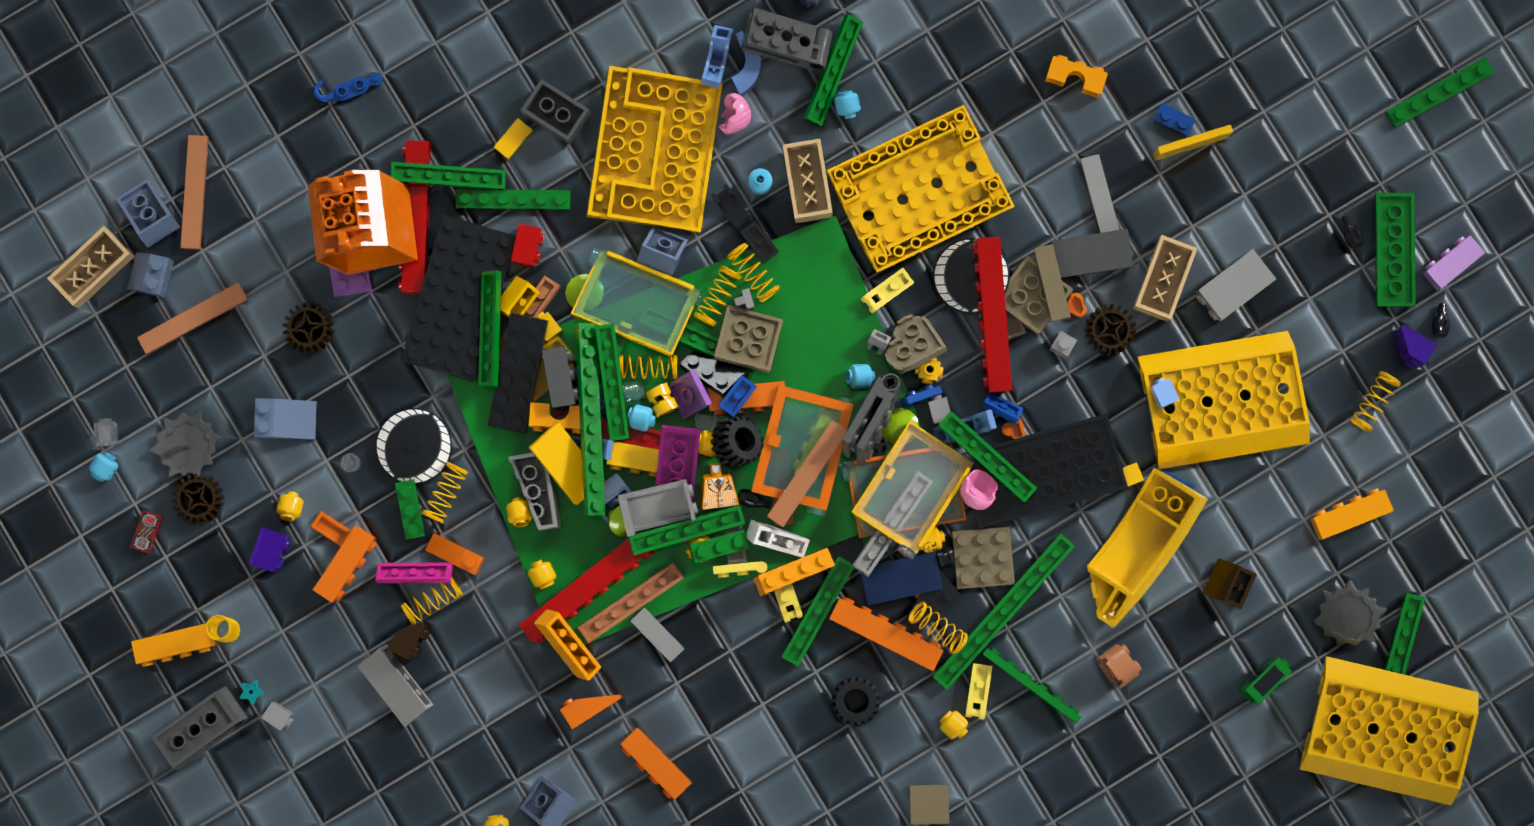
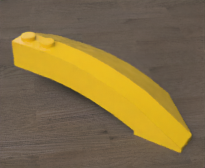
(1142, 544)

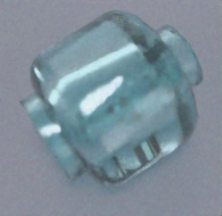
(633, 393)

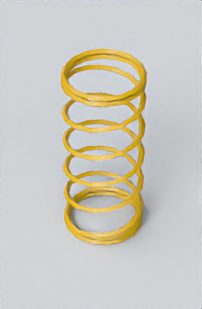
(735, 253)
(707, 320)
(674, 365)
(1382, 375)
(454, 468)
(410, 615)
(214, 621)
(912, 621)

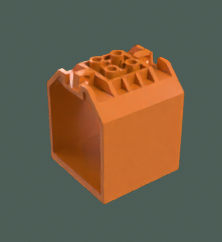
(361, 221)

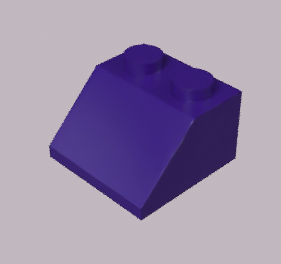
(1413, 347)
(270, 550)

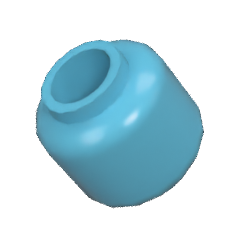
(847, 104)
(757, 187)
(860, 376)
(641, 417)
(103, 467)

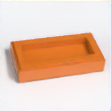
(330, 528)

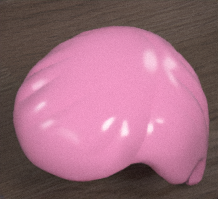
(736, 114)
(978, 490)

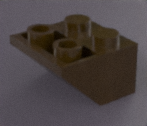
(1229, 583)
(408, 641)

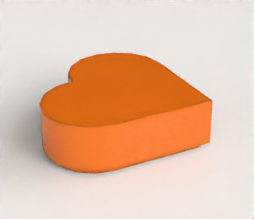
(1076, 305)
(1012, 430)

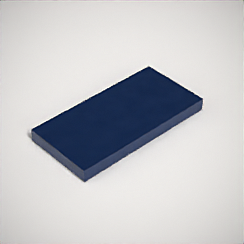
(902, 579)

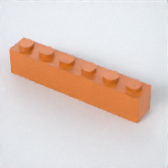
(885, 634)

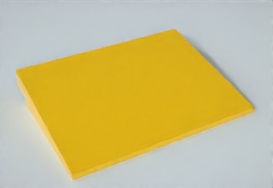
(654, 149)

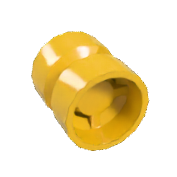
(665, 406)

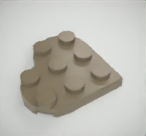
(913, 344)

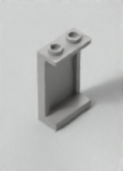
(1235, 286)
(657, 506)

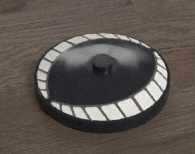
(956, 279)
(414, 445)

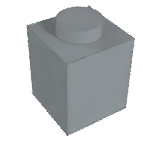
(1063, 344)
(938, 409)
(278, 716)

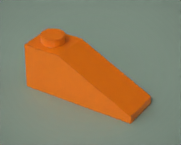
(455, 554)
(582, 709)

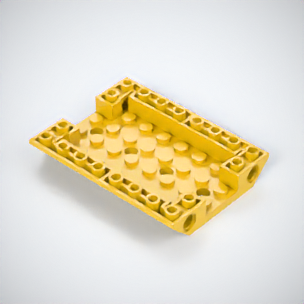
(907, 168)
(1230, 424)
(1398, 707)

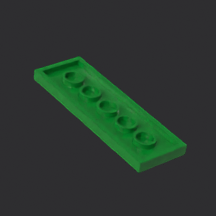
(1395, 250)

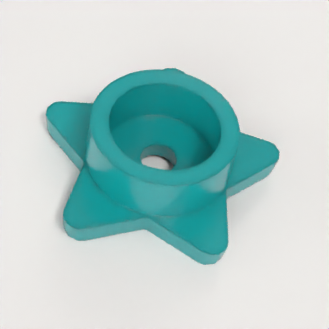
(246, 692)

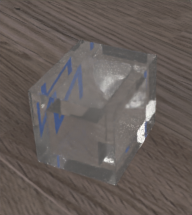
(106, 433)

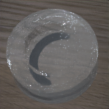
(350, 462)

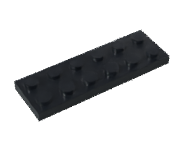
(518, 372)

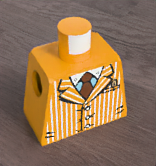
(717, 489)

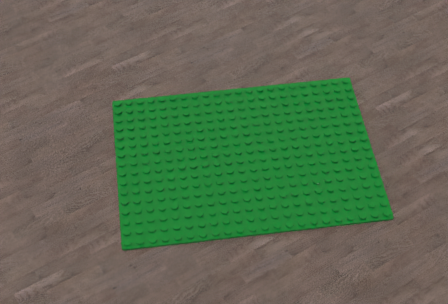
(818, 341)

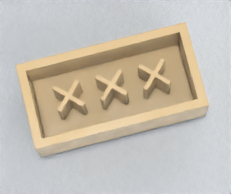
(807, 180)
(90, 267)
(1164, 278)

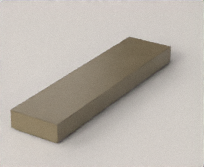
(1052, 283)

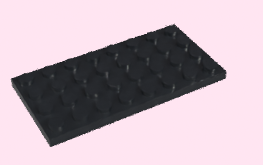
(447, 313)
(1062, 463)

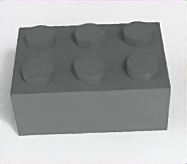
(555, 111)
(560, 377)

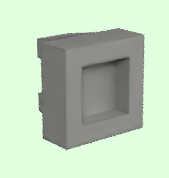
(745, 300)
(879, 340)

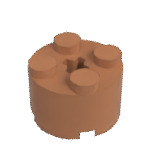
(1118, 665)

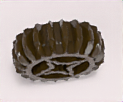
(1105, 323)
(309, 335)
(183, 490)

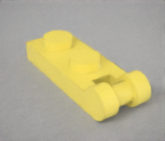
(888, 290)
(741, 569)
(786, 597)
(978, 690)

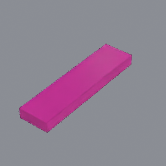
(414, 573)

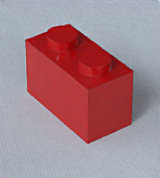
(527, 246)

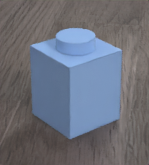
(1164, 392)

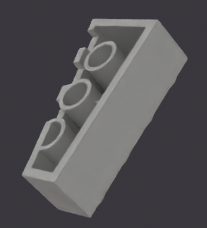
(538, 489)

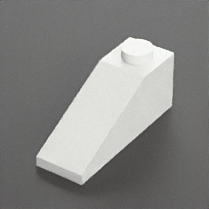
(776, 538)

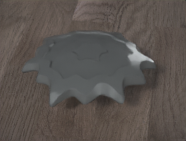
(186, 444)
(1349, 615)

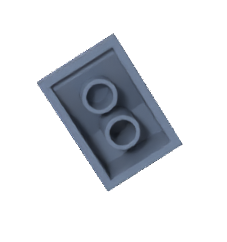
(147, 213)
(285, 419)

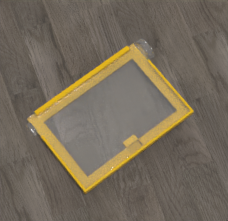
(912, 488)

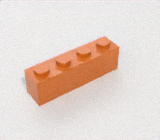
(761, 398)
(344, 564)
(656, 763)

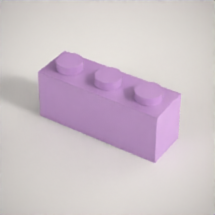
(1453, 262)

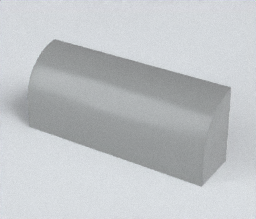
(395, 685)

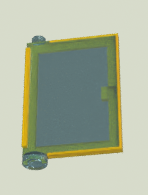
(637, 299)

